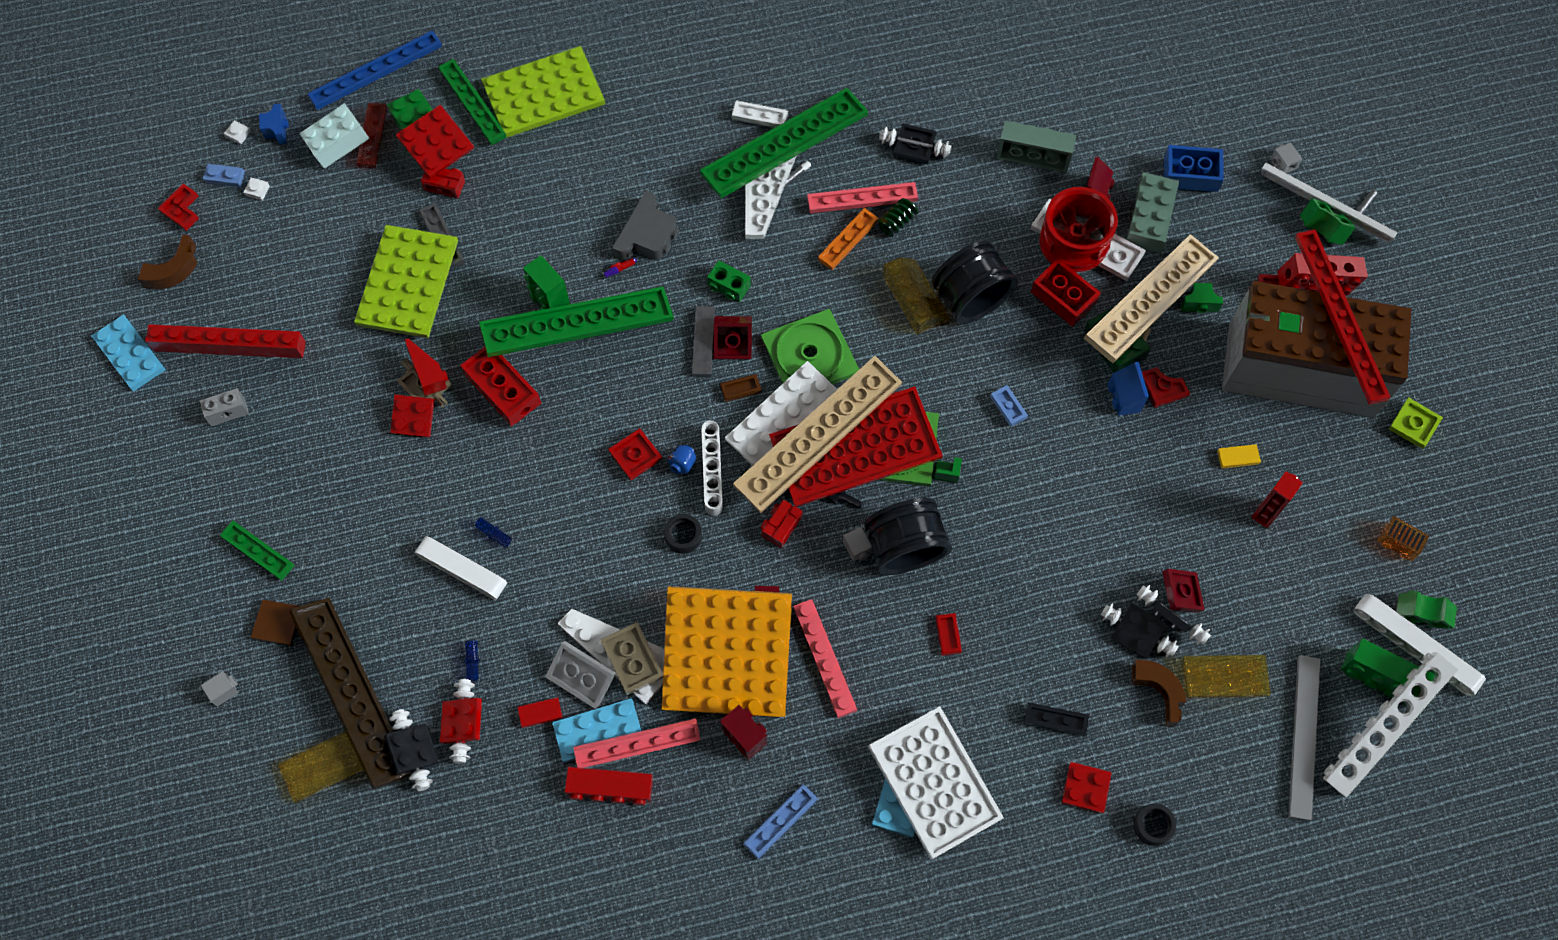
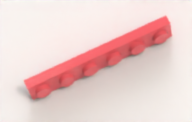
(861, 197)
(825, 659)
(636, 743)

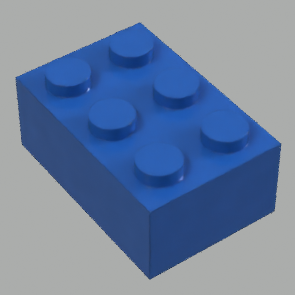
(1194, 167)

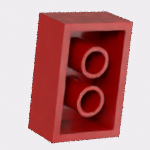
(1065, 292)

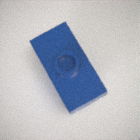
(274, 124)

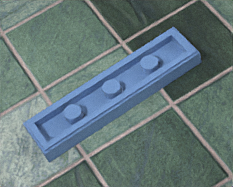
(780, 821)

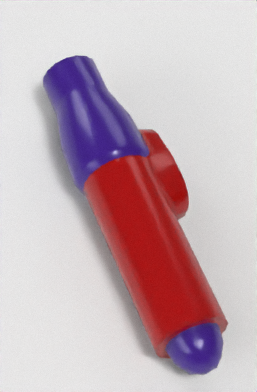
(618, 267)

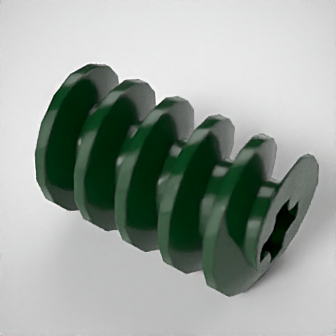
(897, 217)

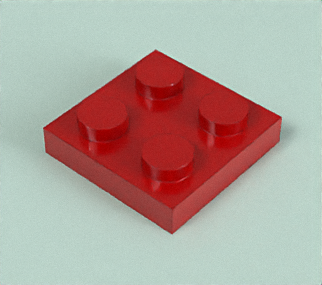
(412, 415)
(635, 454)
(1086, 787)

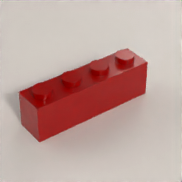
(1277, 499)
(609, 785)

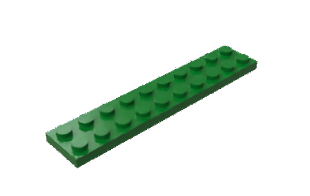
(783, 142)
(575, 321)

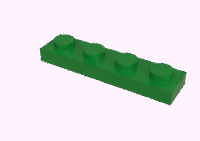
(257, 550)

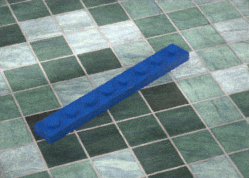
(374, 70)

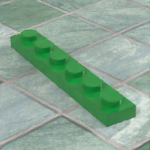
(472, 102)

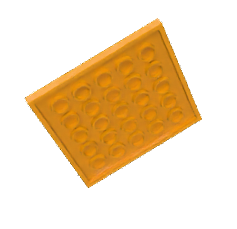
(726, 650)

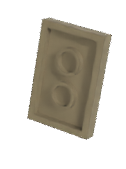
(632, 658)

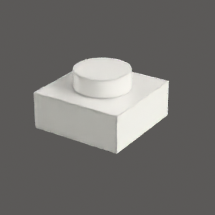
(237, 132)
(256, 189)

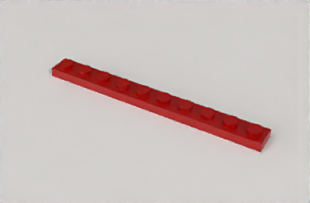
(1342, 317)

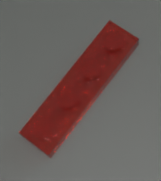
(373, 127)

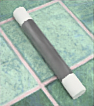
(797, 172)

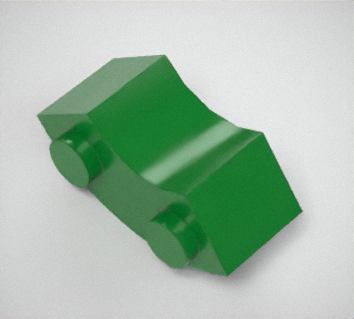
(1321, 218)
(1436, 612)

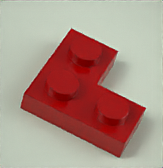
(177, 207)

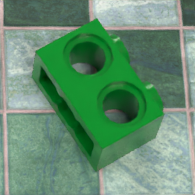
(732, 277)

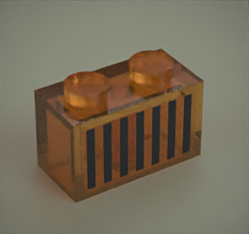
(1403, 538)

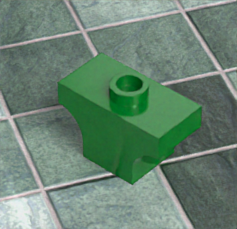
(1202, 299)

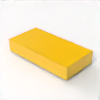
(1238, 456)

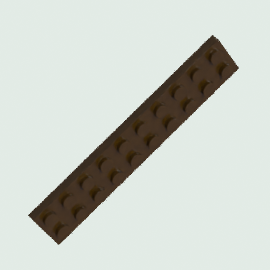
(347, 689)

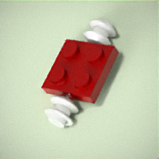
(461, 721)

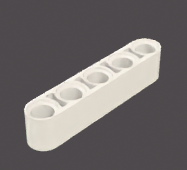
(712, 476)
(461, 568)

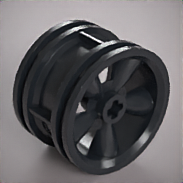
(974, 282)
(907, 536)

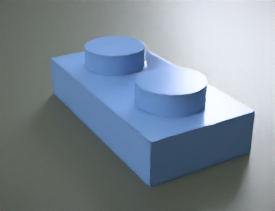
(223, 175)
(1008, 406)

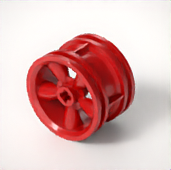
(1074, 242)

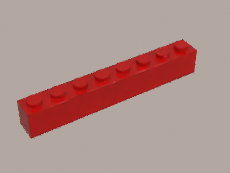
(225, 341)

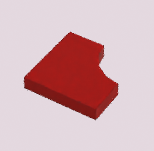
(1163, 388)

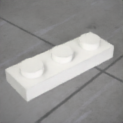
(759, 114)

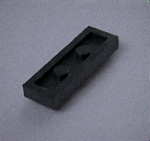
(1056, 719)

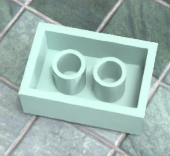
(334, 136)

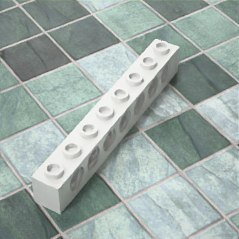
(1401, 721)

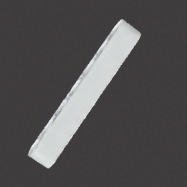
(1416, 641)

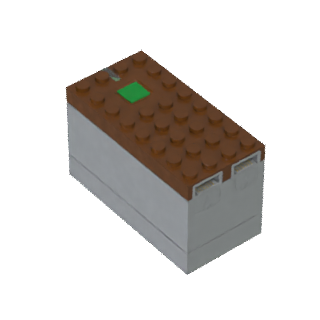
(1290, 352)

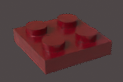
(1183, 590)

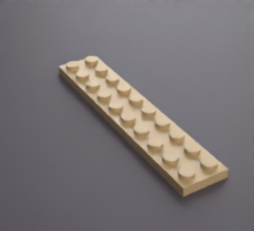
(1150, 298)
(817, 434)

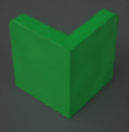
(948, 471)

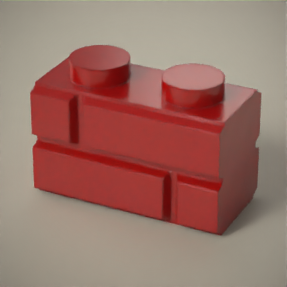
(446, 182)
(781, 523)

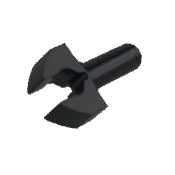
(846, 498)

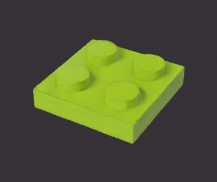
(1415, 423)

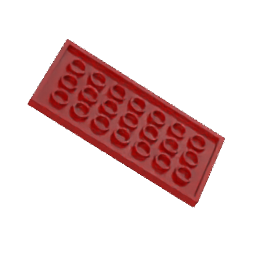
(881, 445)

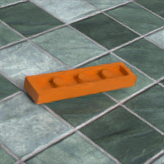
(848, 239)

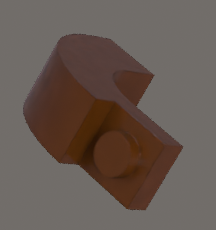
(172, 272)
(1165, 682)

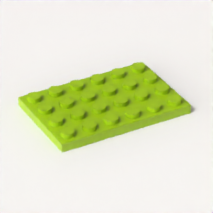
(543, 91)
(406, 281)

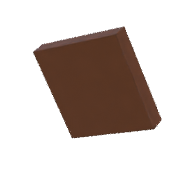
(274, 623)

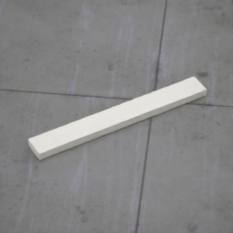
(1337, 207)

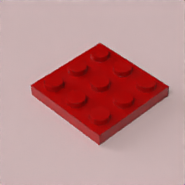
(435, 141)

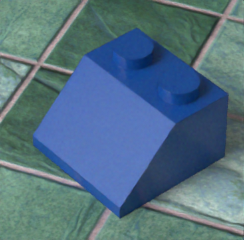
(1128, 390)

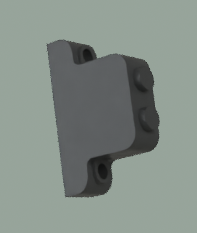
(646, 231)

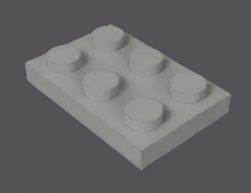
(580, 674)

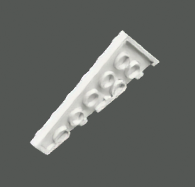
(762, 199)
(590, 631)

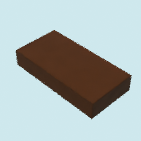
(740, 388)

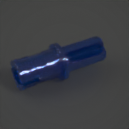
(493, 532)
(472, 660)

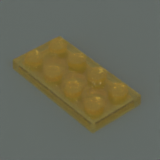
(1226, 676)
(320, 767)

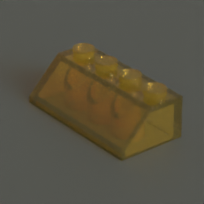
(914, 294)

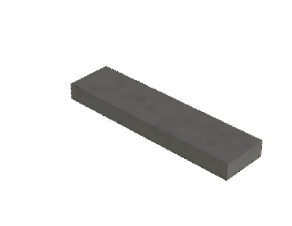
(436, 224)
(703, 341)

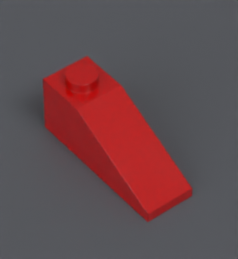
(427, 369)

